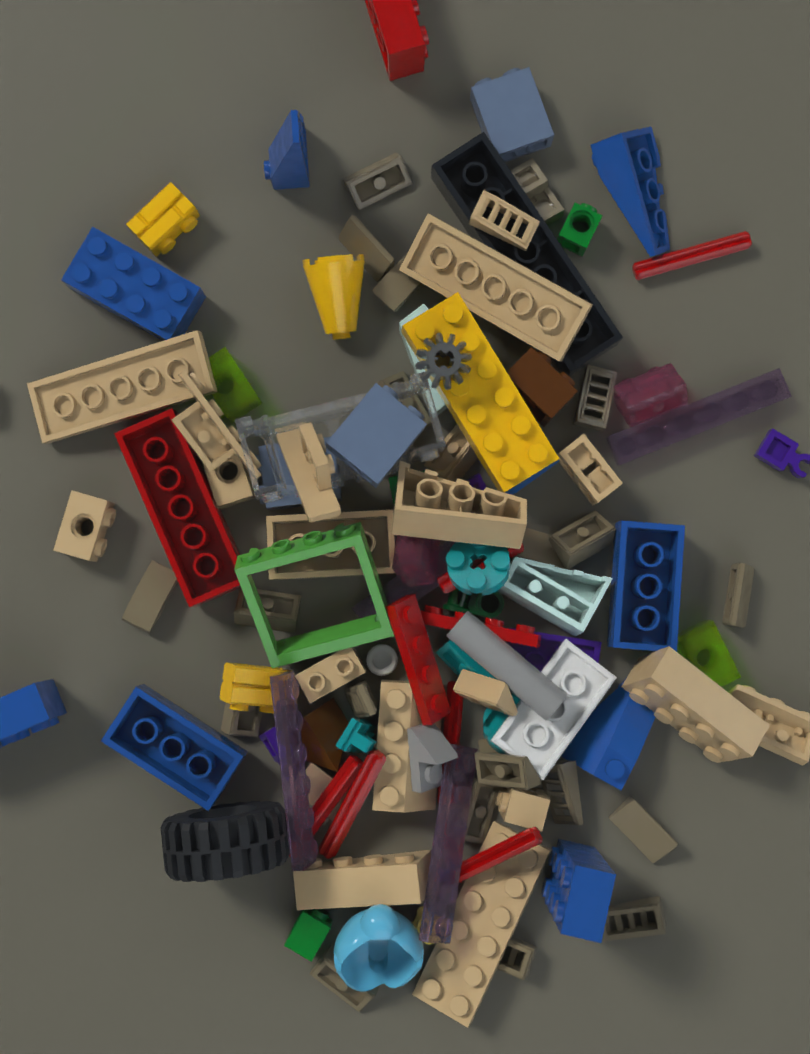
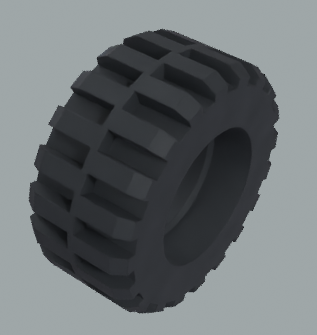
(225, 841)

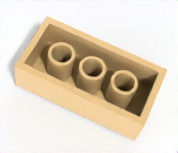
(340, 563)
(695, 706)

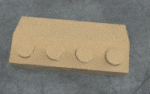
(394, 784)

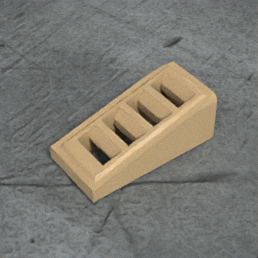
(509, 211)

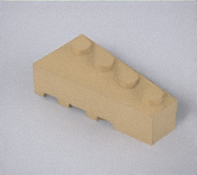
(456, 511)
(363, 881)

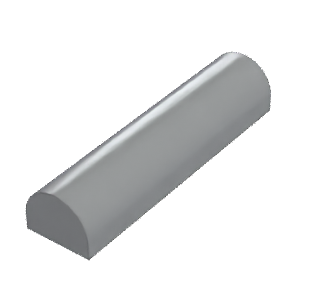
(507, 665)

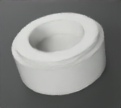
(382, 659)

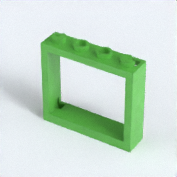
(326, 639)

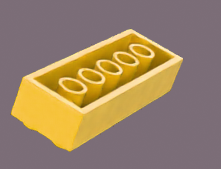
(487, 400)

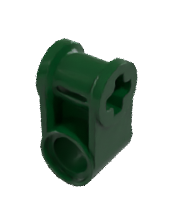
(472, 603)

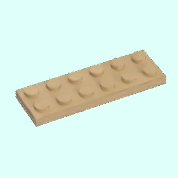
(496, 287)
(120, 387)
(482, 928)

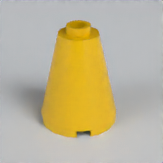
(336, 291)

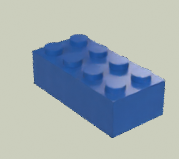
(133, 286)
(645, 585)
(30, 708)
(174, 746)
(578, 890)

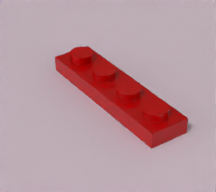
(522, 635)
(418, 659)

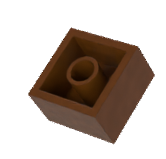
(541, 385)

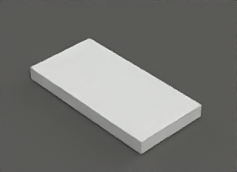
(546, 740)

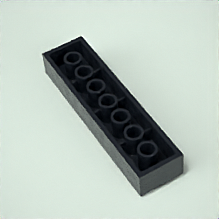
(479, 167)

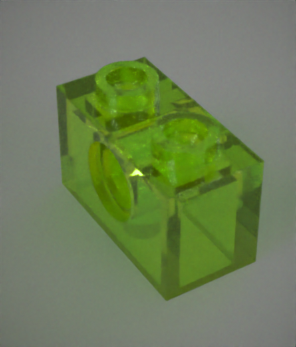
(242, 397)
(706, 636)

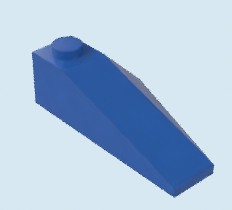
(288, 155)
(612, 738)

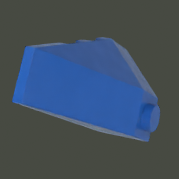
(629, 172)

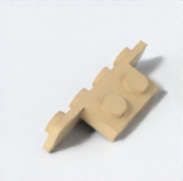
(205, 430)
(310, 471)
(788, 727)

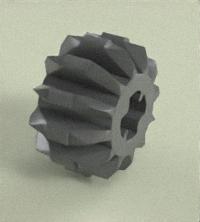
(443, 349)

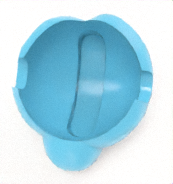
(378, 949)

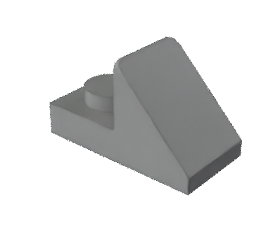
(427, 753)

